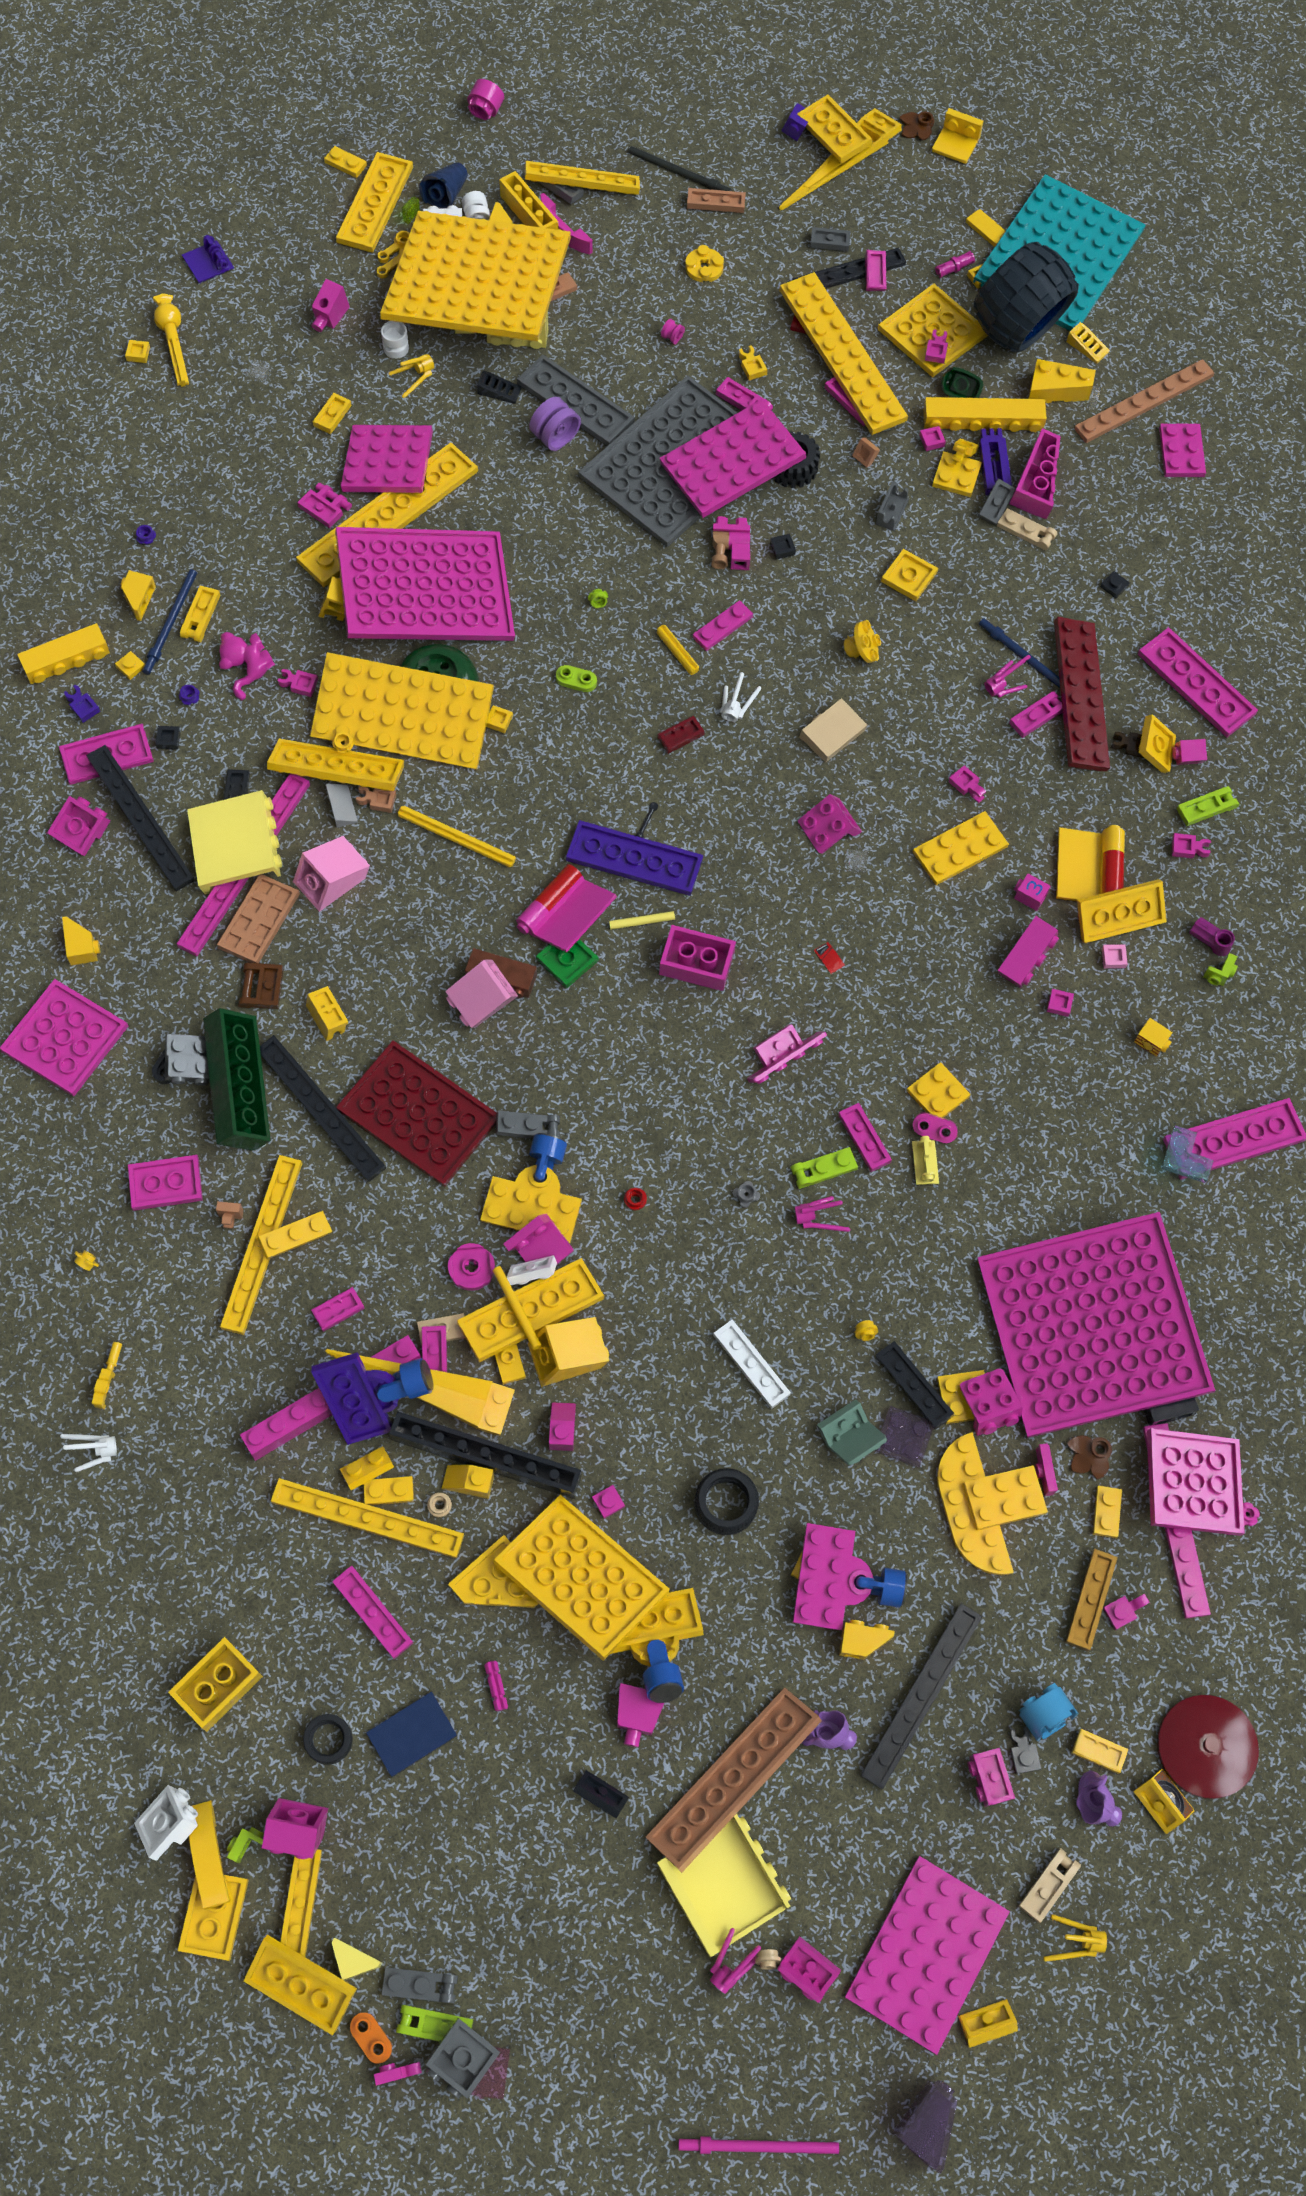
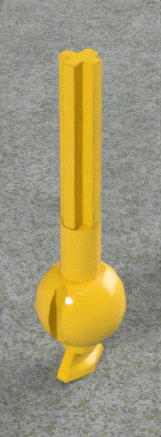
(168, 319)

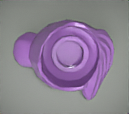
(831, 1732)
(1096, 1800)

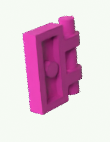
(320, 508)

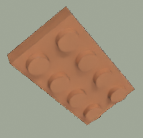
(258, 919)

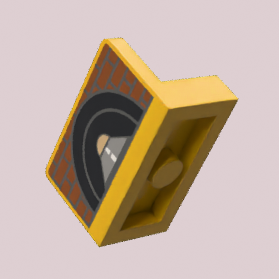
(1164, 1801)

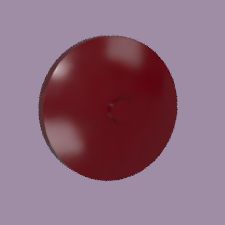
(1207, 1746)

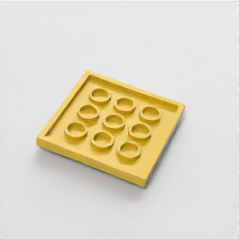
(930, 310)

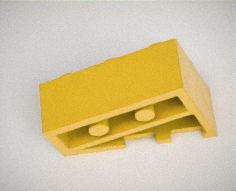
(1061, 382)

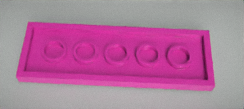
(1197, 682)
(1247, 1134)

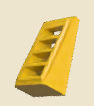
(1086, 334)

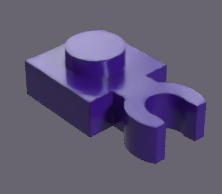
(82, 705)

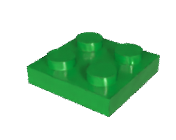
(570, 965)

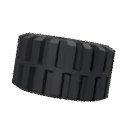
(805, 469)

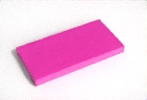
(126, 745)

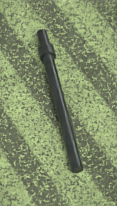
(712, 183)

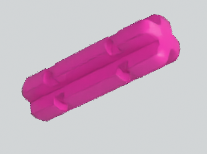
(496, 1686)

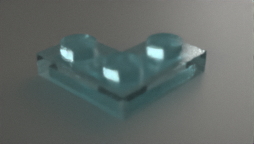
(1180, 1158)

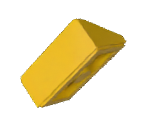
(988, 2023)

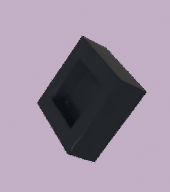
(782, 546)
(1115, 584)
(168, 737)

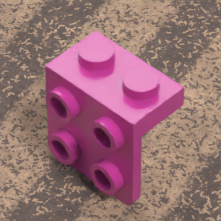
(991, 1401)

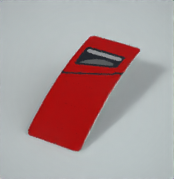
(829, 957)

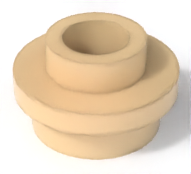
(434, 1499)
(768, 1959)

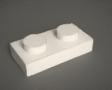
(532, 1270)

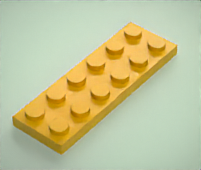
(374, 202)
(331, 765)
(544, 1303)

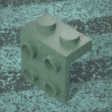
(850, 1433)

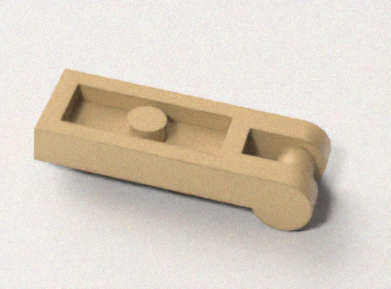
(1027, 529)
(1049, 1886)

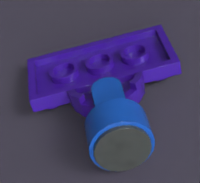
(364, 1397)

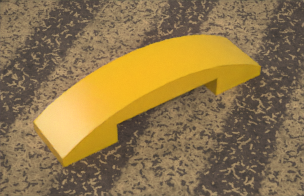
(207, 1858)

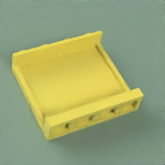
(234, 840)
(727, 1887)

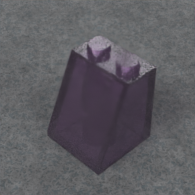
(929, 2124)

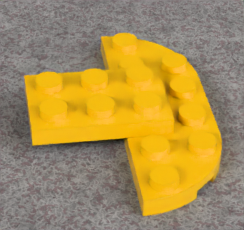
(982, 1503)

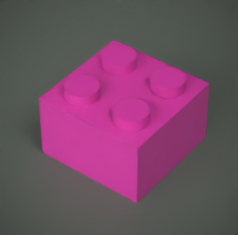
(294, 1828)

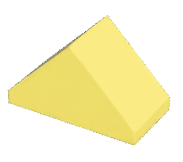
(352, 1961)

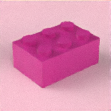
(697, 957)

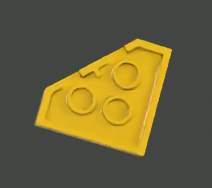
(487, 1585)

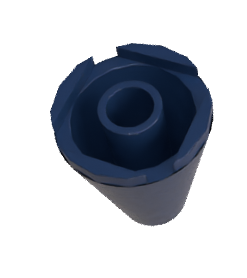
(443, 185)

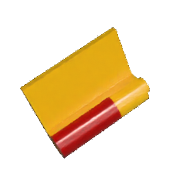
(1089, 862)

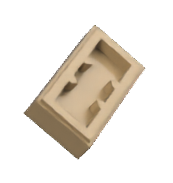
(450, 1322)

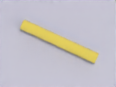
(641, 920)

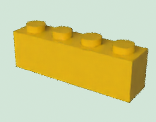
(525, 202)
(63, 653)

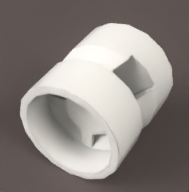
(475, 205)
(395, 339)

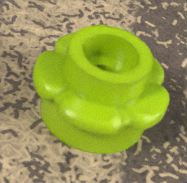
(598, 596)

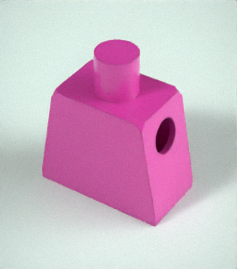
(329, 305)
(636, 1713)

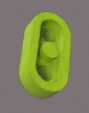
(575, 678)

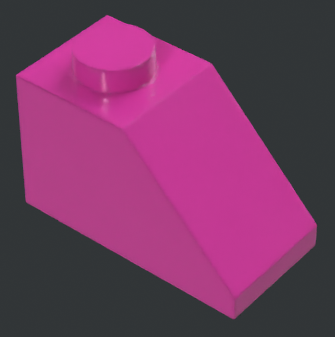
(562, 1426)

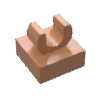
(866, 452)
(229, 1213)

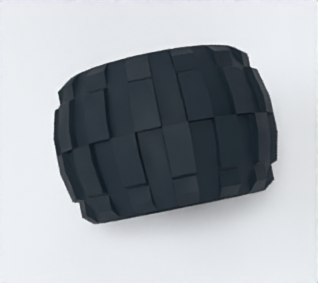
(1025, 296)

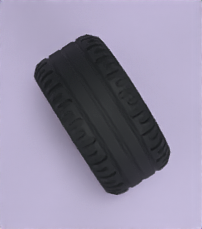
(735, 1477)

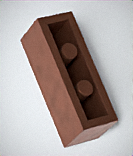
(518, 974)

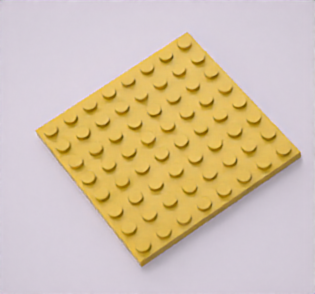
(476, 276)

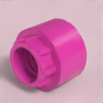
(485, 99)

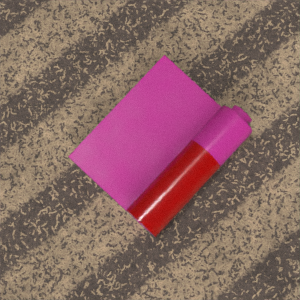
(564, 909)

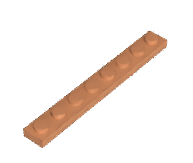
(1144, 401)

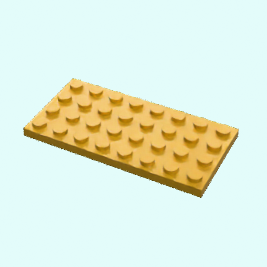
(402, 710)

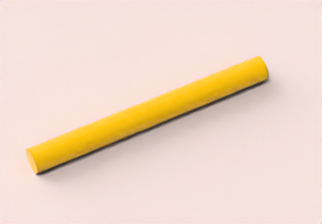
(517, 1308)

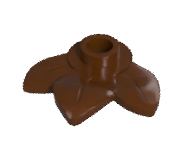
(917, 125)
(1087, 1458)

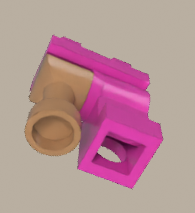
(734, 538)

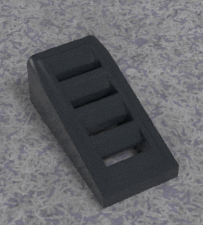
(489, 391)

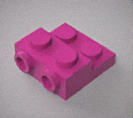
(79, 824)

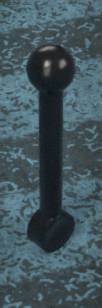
(653, 807)

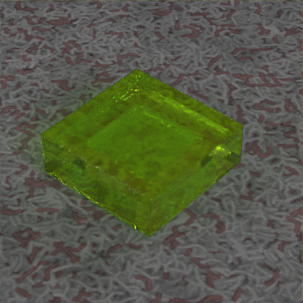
(410, 209)

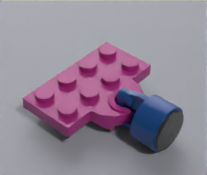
(836, 1579)

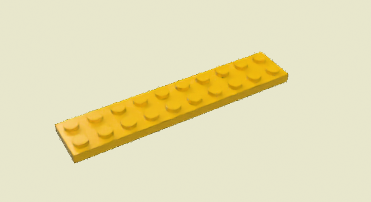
(843, 353)
(393, 510)

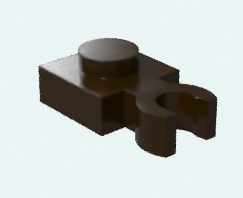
(1130, 743)

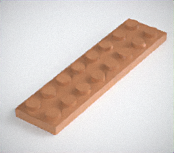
(733, 1779)

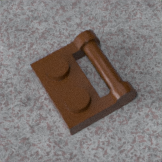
(267, 989)

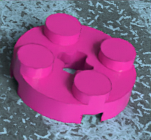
(460, 1259)

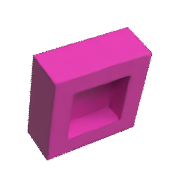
(932, 438)
(1060, 1002)
(608, 1501)

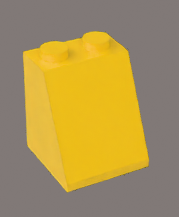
(569, 1350)

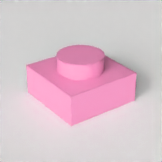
(1114, 956)

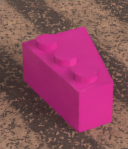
(1029, 952)

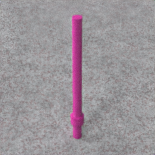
(706, 2145)

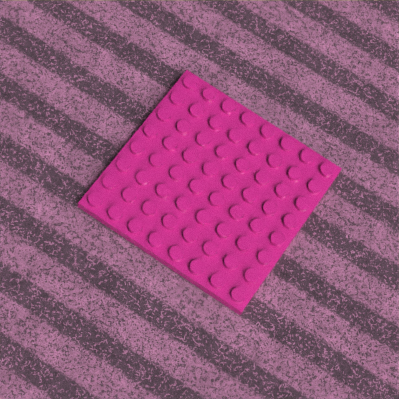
(1095, 1325)

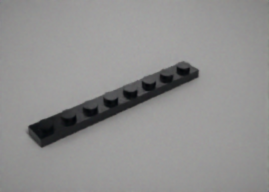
(140, 818)
(321, 1109)
(921, 1696)

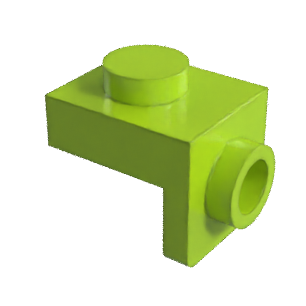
(1219, 977)
(239, 1845)

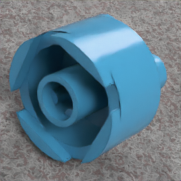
(1048, 1712)

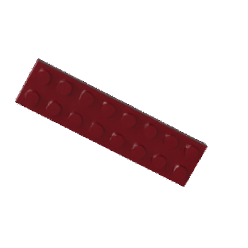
(1081, 694)

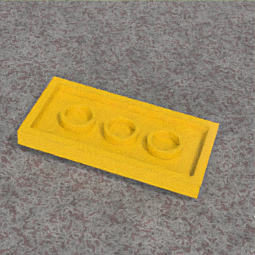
(835, 129)
(960, 848)
(1121, 911)
(300, 1984)

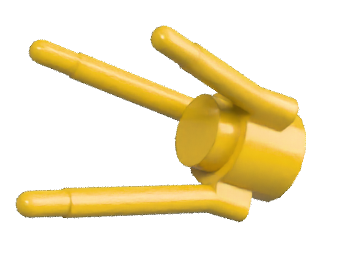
(422, 364)
(1092, 1940)

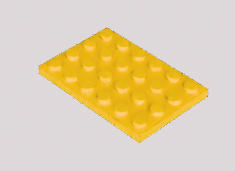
(581, 1577)

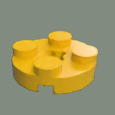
(704, 255)

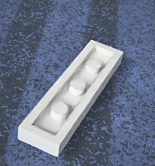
(751, 1364)

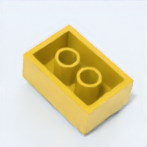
(215, 1684)

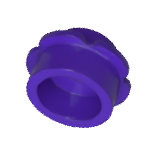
(145, 530)
(189, 690)

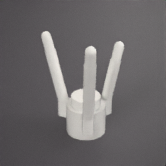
(731, 710)
(103, 1446)

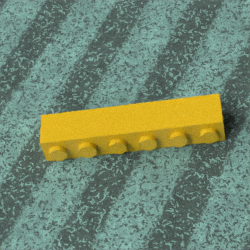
(984, 413)

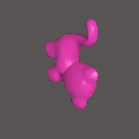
(235, 652)

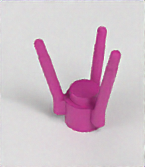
(997, 683)
(806, 1213)
(725, 1977)

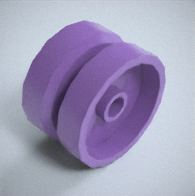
(555, 423)

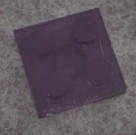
(906, 1437)

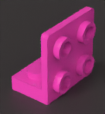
(828, 823)
(540, 1240)

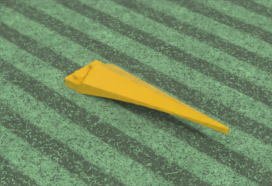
(877, 126)
(463, 1397)

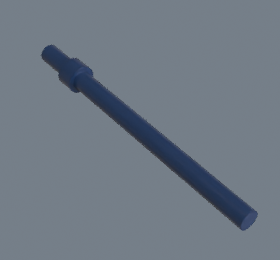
(998, 634)
(155, 653)

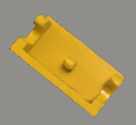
(326, 1012)

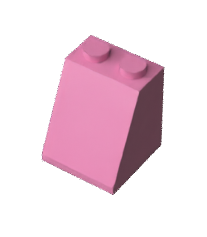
(329, 872)
(480, 993)

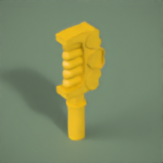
(103, 1383)

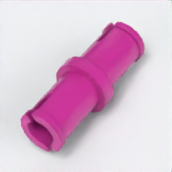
(955, 264)

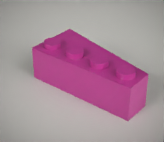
(1037, 481)

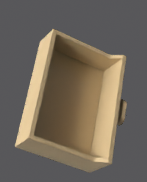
(833, 730)

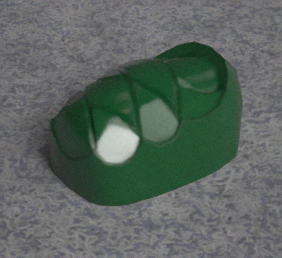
(961, 383)

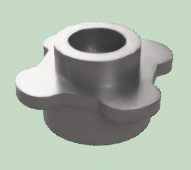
(748, 1188)

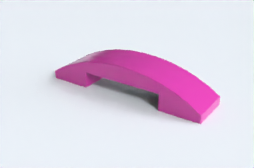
(579, 239)

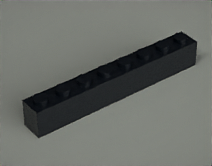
(486, 1454)

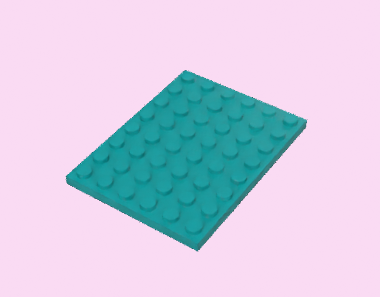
(1077, 227)

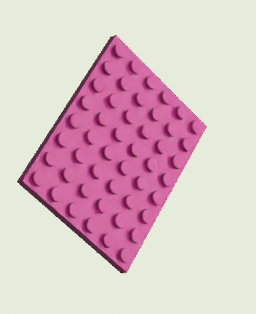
(424, 584)

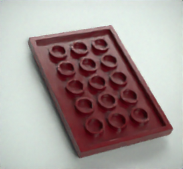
(418, 1113)

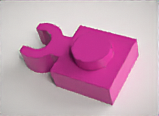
(937, 348)
(301, 683)
(1186, 846)
(391, 2073)

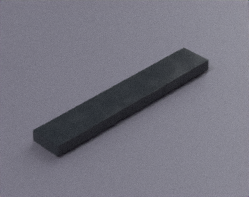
(855, 269)

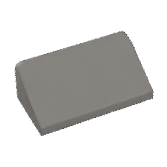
(341, 804)

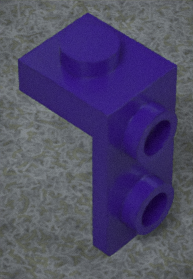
(795, 124)

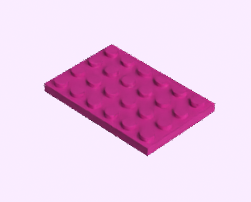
(732, 458)
(927, 1955)

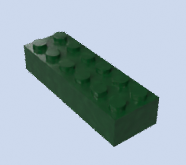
(236, 1080)

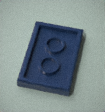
(411, 1734)

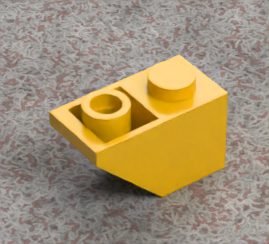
(861, 1640)

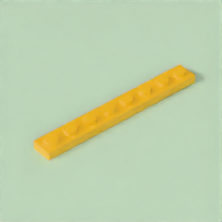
(254, 1262)
(367, 1518)

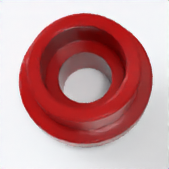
(635, 1192)

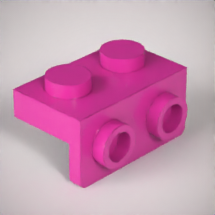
(991, 1777)
(808, 1970)

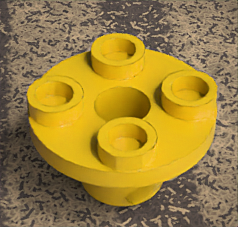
(863, 643)

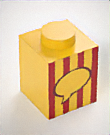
(1154, 1037)

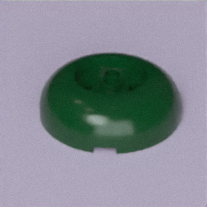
(437, 656)

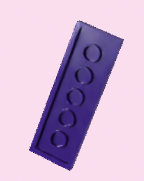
(634, 858)

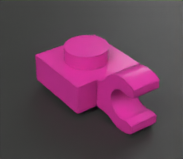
(966, 781)
(1122, 1612)

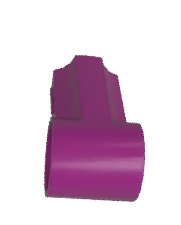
(1212, 935)

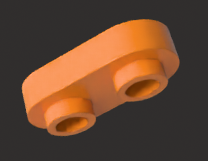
(371, 2037)

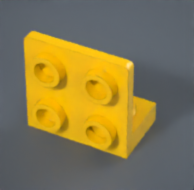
(958, 136)

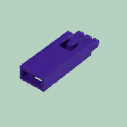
(993, 469)

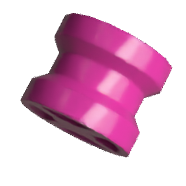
(672, 331)

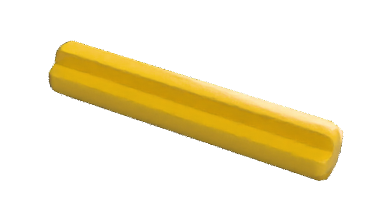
(677, 649)

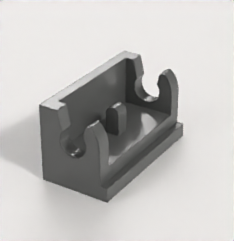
(892, 507)

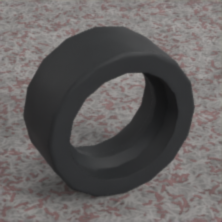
(309, 1734)

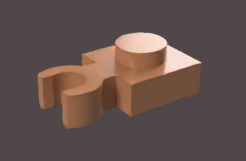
(378, 799)

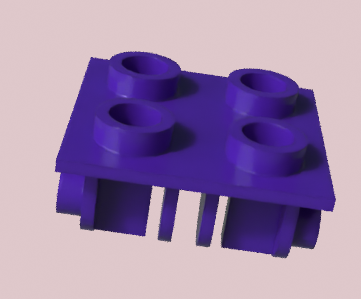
(207, 260)

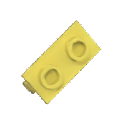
(925, 1161)

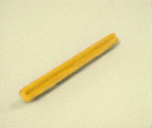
(456, 836)

